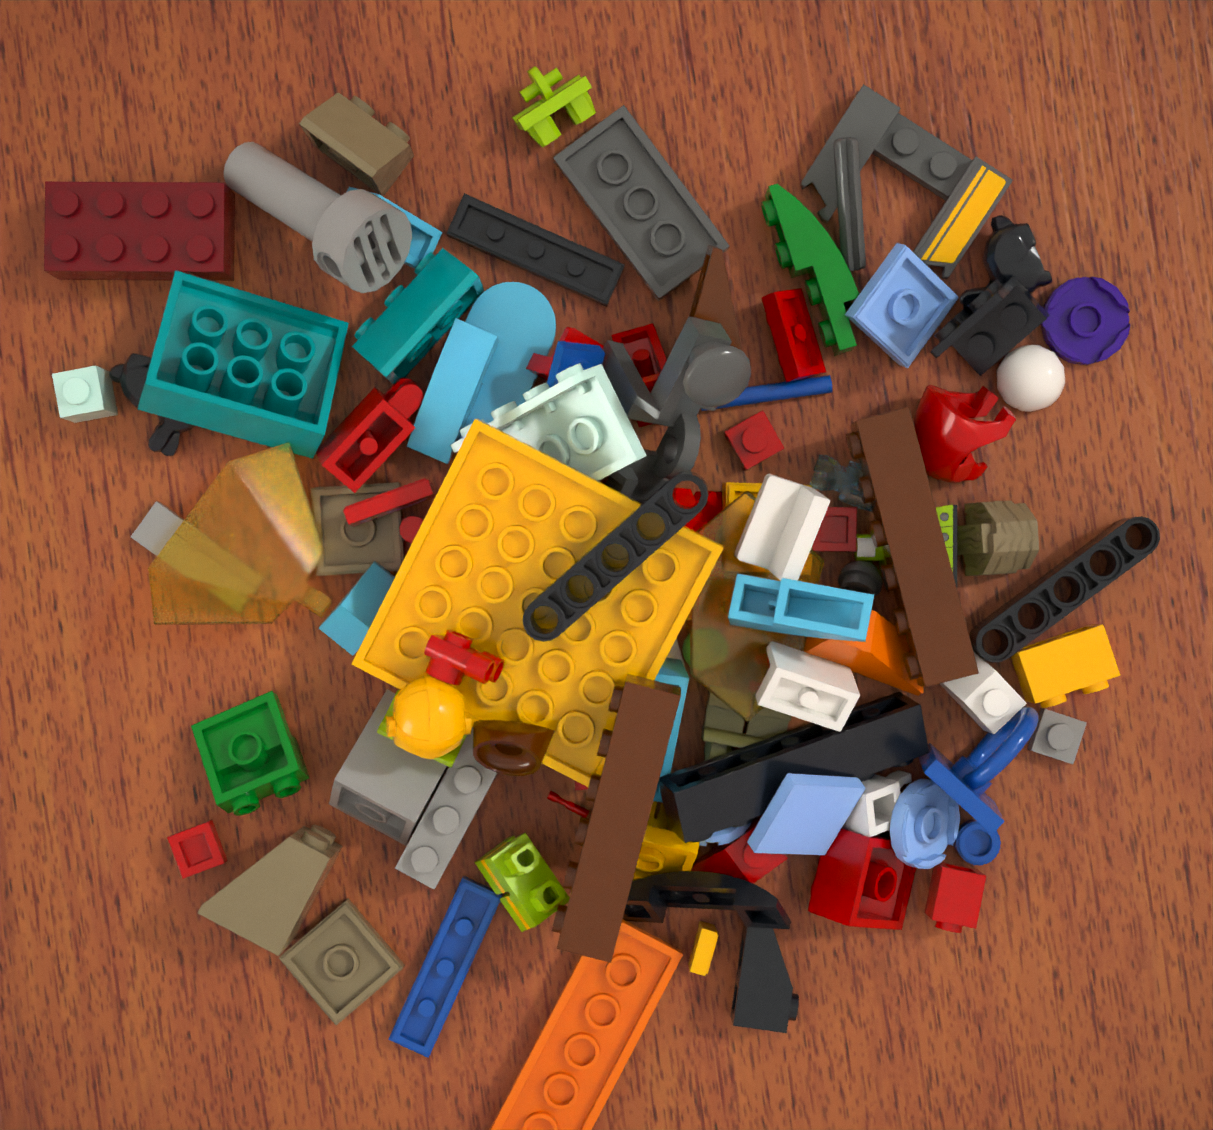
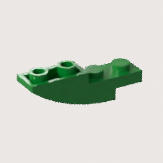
(810, 249)

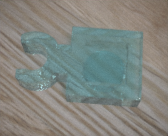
(832, 476)

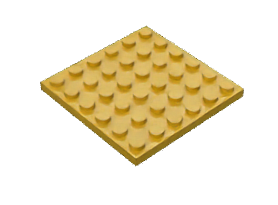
(495, 542)

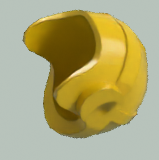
(428, 718)

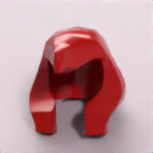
(950, 435)

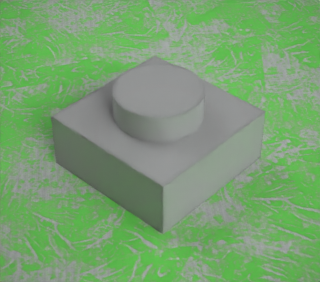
(1057, 736)

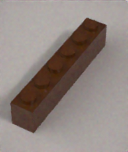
(913, 548)
(618, 817)

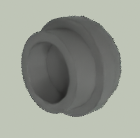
(861, 577)

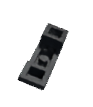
(703, 890)

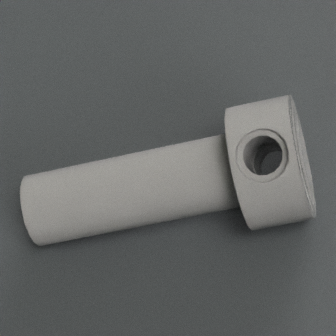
(351, 234)

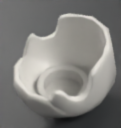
(1030, 378)

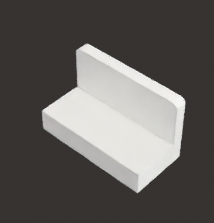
(782, 527)
(808, 687)

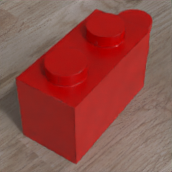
(371, 433)

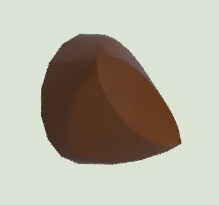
(510, 746)

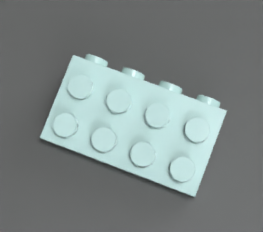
(572, 422)

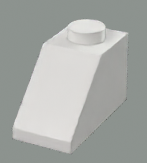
(985, 697)

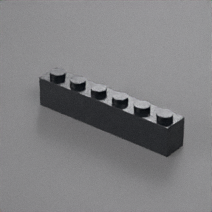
(744, 781)

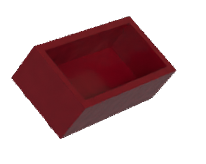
(139, 230)

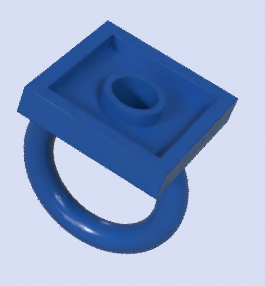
(972, 775)

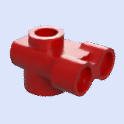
(454, 658)

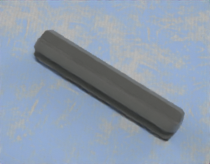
(849, 202)

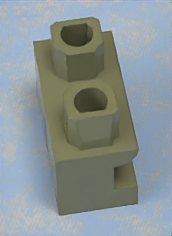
(724, 727)

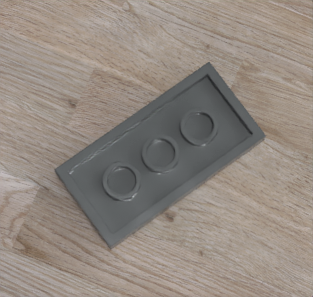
(640, 202)

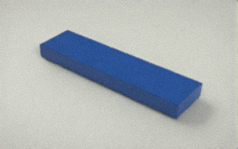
(445, 967)

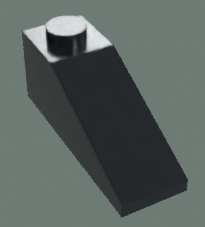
(762, 984)

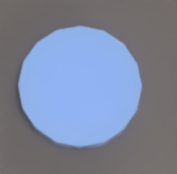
(923, 824)

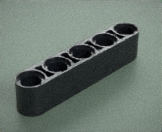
(603, 575)
(1083, 583)

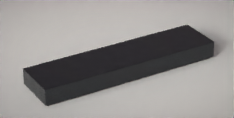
(535, 250)

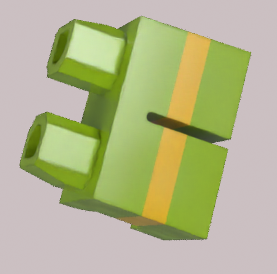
(523, 873)

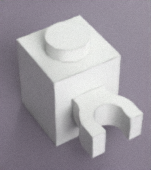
(875, 806)

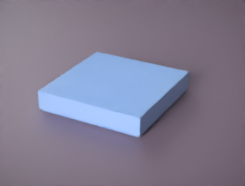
(902, 305)
(806, 814)

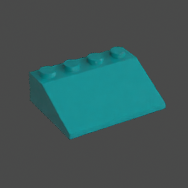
(244, 365)

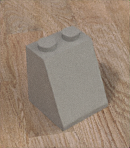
(384, 782)

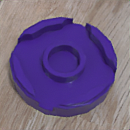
(1086, 320)

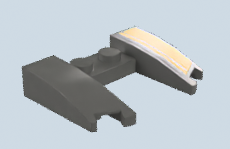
(966, 185)

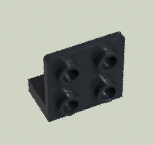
(997, 324)

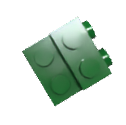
(250, 754)

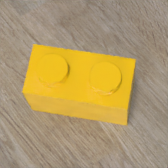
(1065, 664)

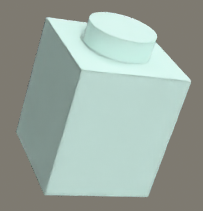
(84, 394)

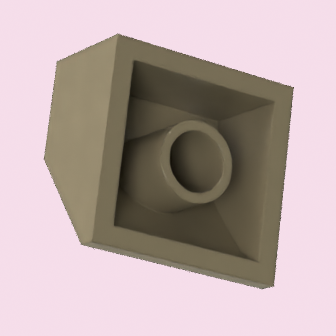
(359, 142)

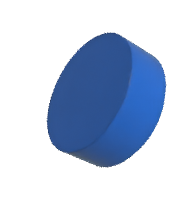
(976, 843)

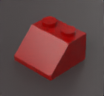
(862, 883)

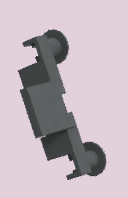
(696, 376)

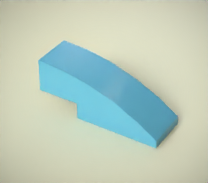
(452, 390)
(800, 608)

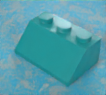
(418, 315)

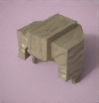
(997, 538)

